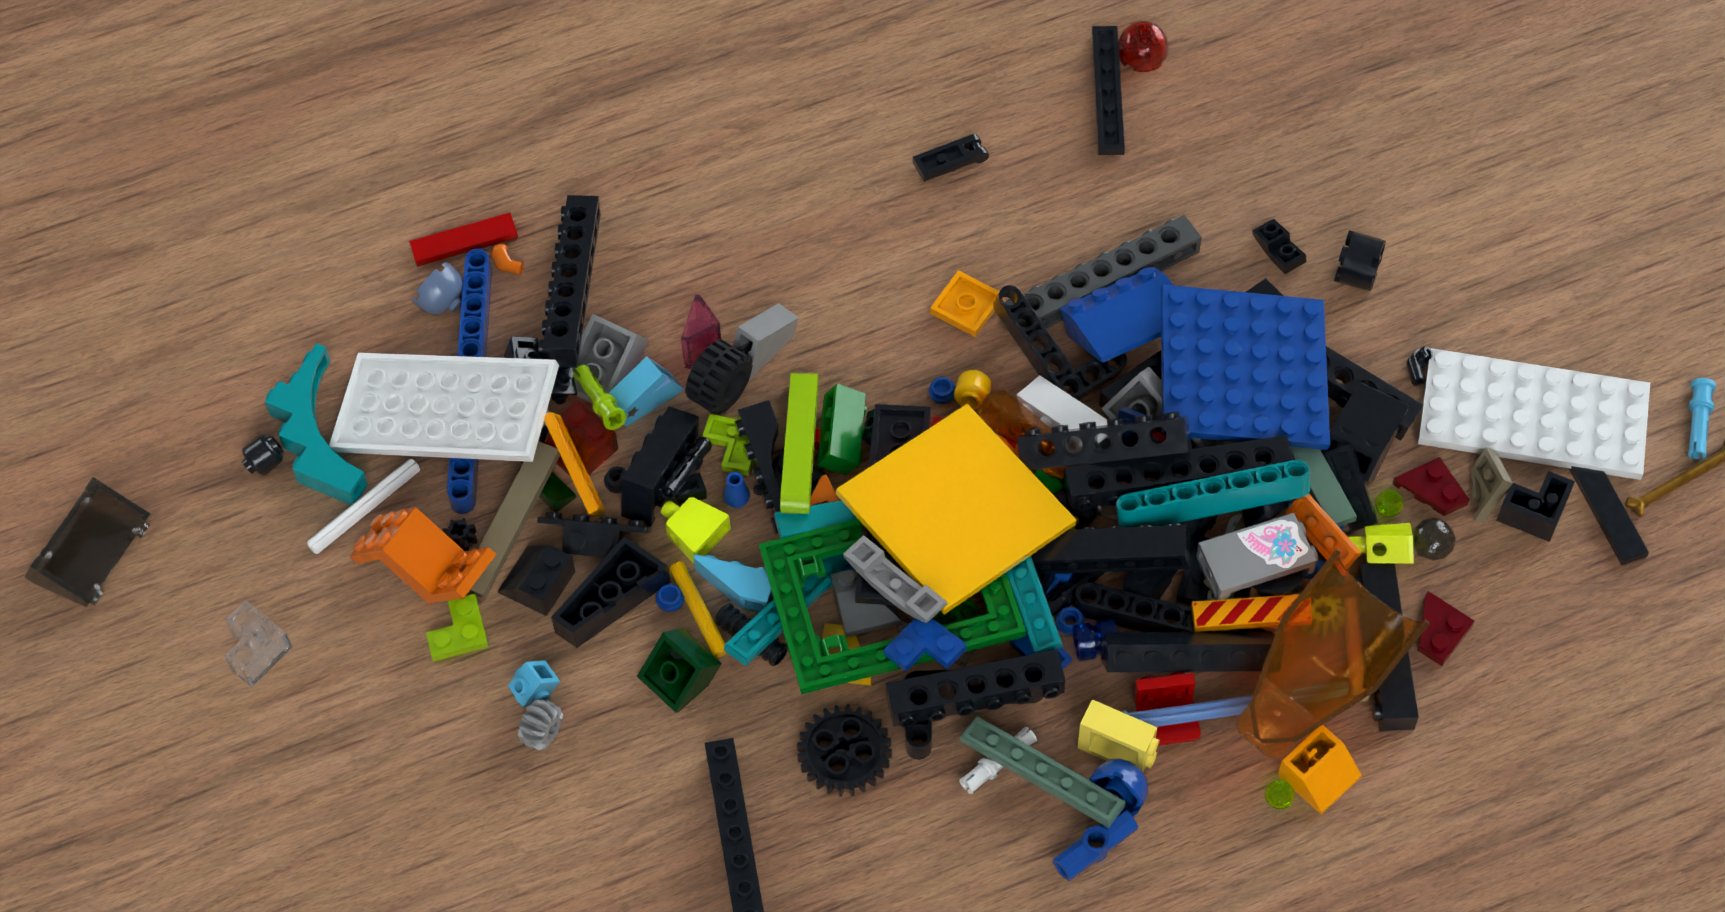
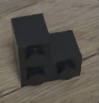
(1536, 511)

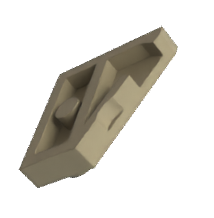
(1489, 483)

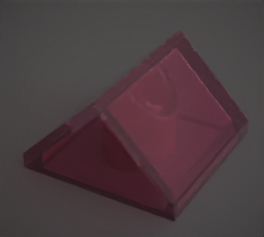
(699, 332)

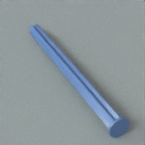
(1193, 712)

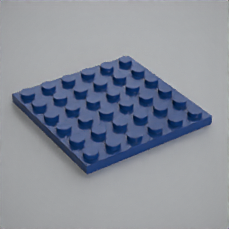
(1245, 365)

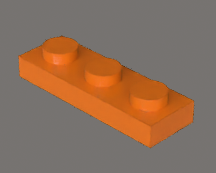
(1323, 530)

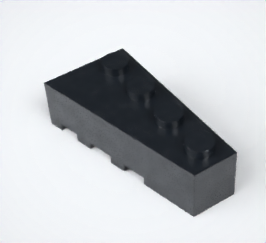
(609, 592)

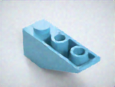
(740, 583)

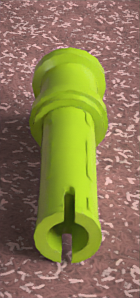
(603, 403)

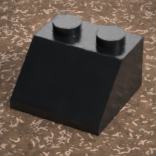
(539, 577)

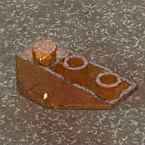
(1009, 417)

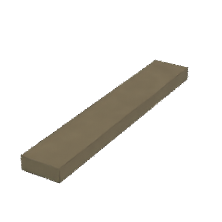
(514, 512)

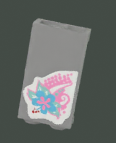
(1256, 555)

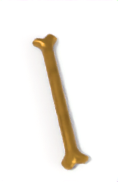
(1641, 502)

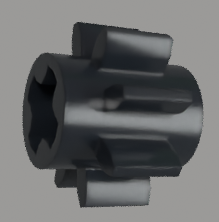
(461, 533)

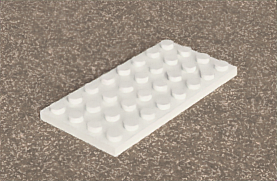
(445, 406)
(1535, 413)

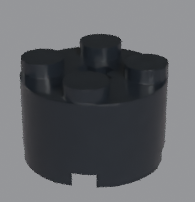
(1360, 260)

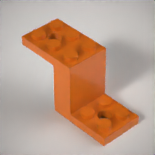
(422, 555)

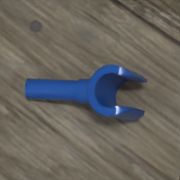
(1064, 578)

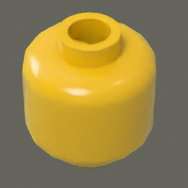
(972, 388)

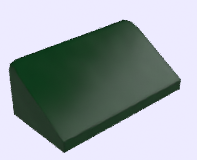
(556, 493)

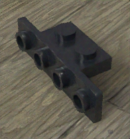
(592, 537)

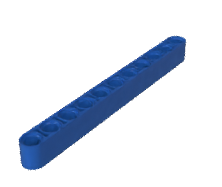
(468, 345)

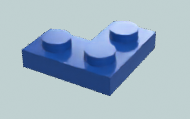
(922, 638)

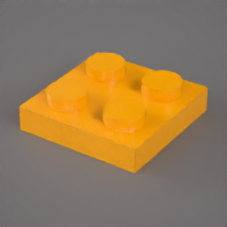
(965, 303)

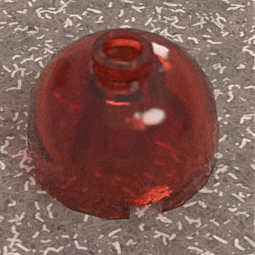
(1143, 46)

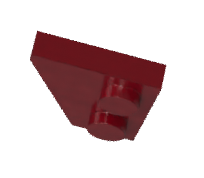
(1434, 486)
(1445, 629)

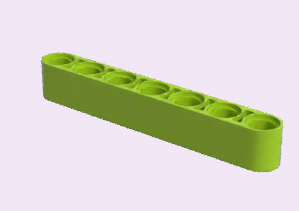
(799, 444)

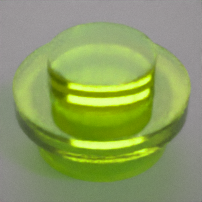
(1389, 503)
(1279, 794)

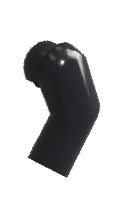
(1417, 362)

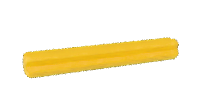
(698, 609)

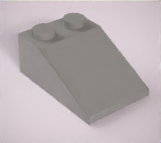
(609, 353)

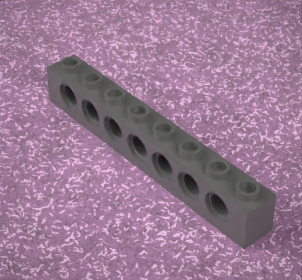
(1183, 244)

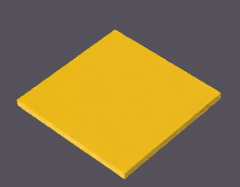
(956, 507)

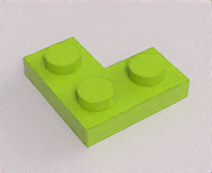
(722, 432)
(464, 635)

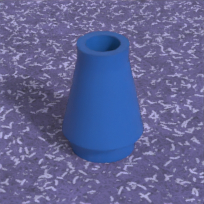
(736, 491)

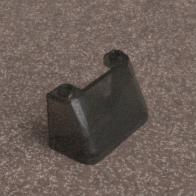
(88, 544)

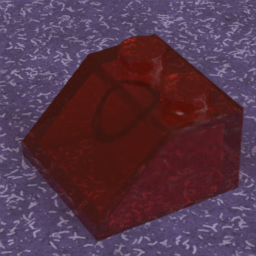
(589, 436)

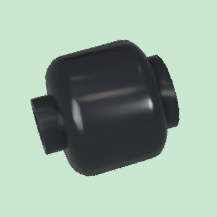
(262, 455)

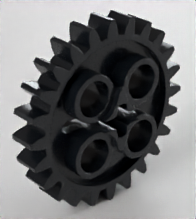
(833, 729)

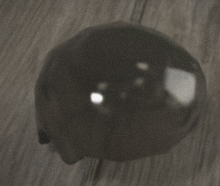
(1433, 539)

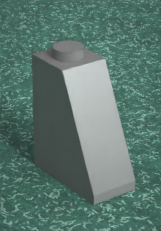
(765, 335)

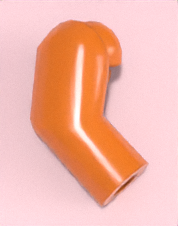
(503, 262)

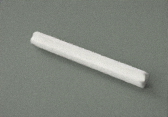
(363, 506)

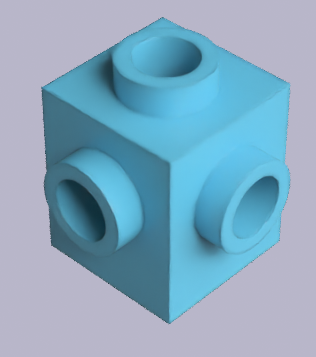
(533, 682)

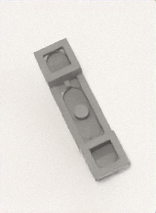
(892, 582)

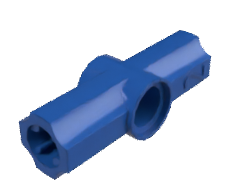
(1082, 855)

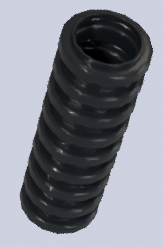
(732, 621)

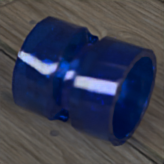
(1089, 638)

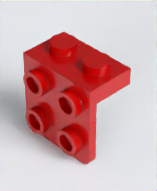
(1165, 692)

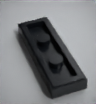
(1350, 478)

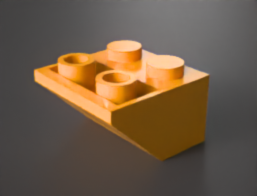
(1320, 769)

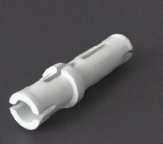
(988, 768)

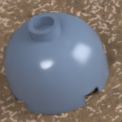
(440, 291)

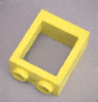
(1117, 736)

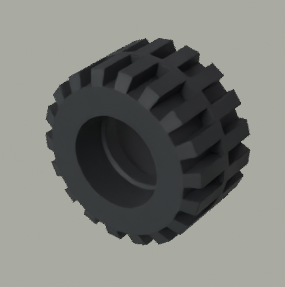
(719, 377)

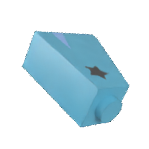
(645, 390)

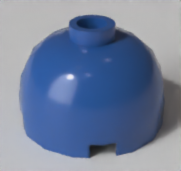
(1124, 781)

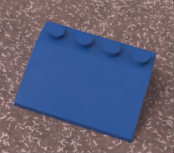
(1117, 316)

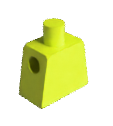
(695, 526)
(1396, 545)

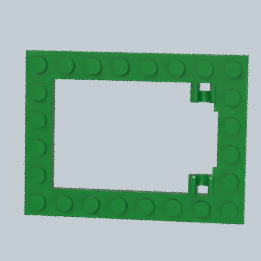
(811, 656)

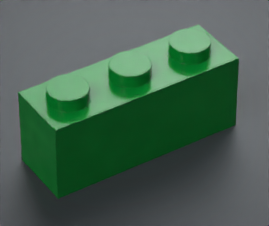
(841, 429)

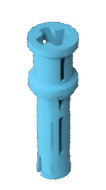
(1701, 407)

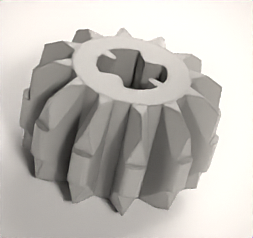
(540, 724)

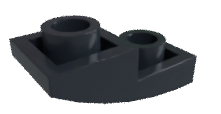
(1277, 245)

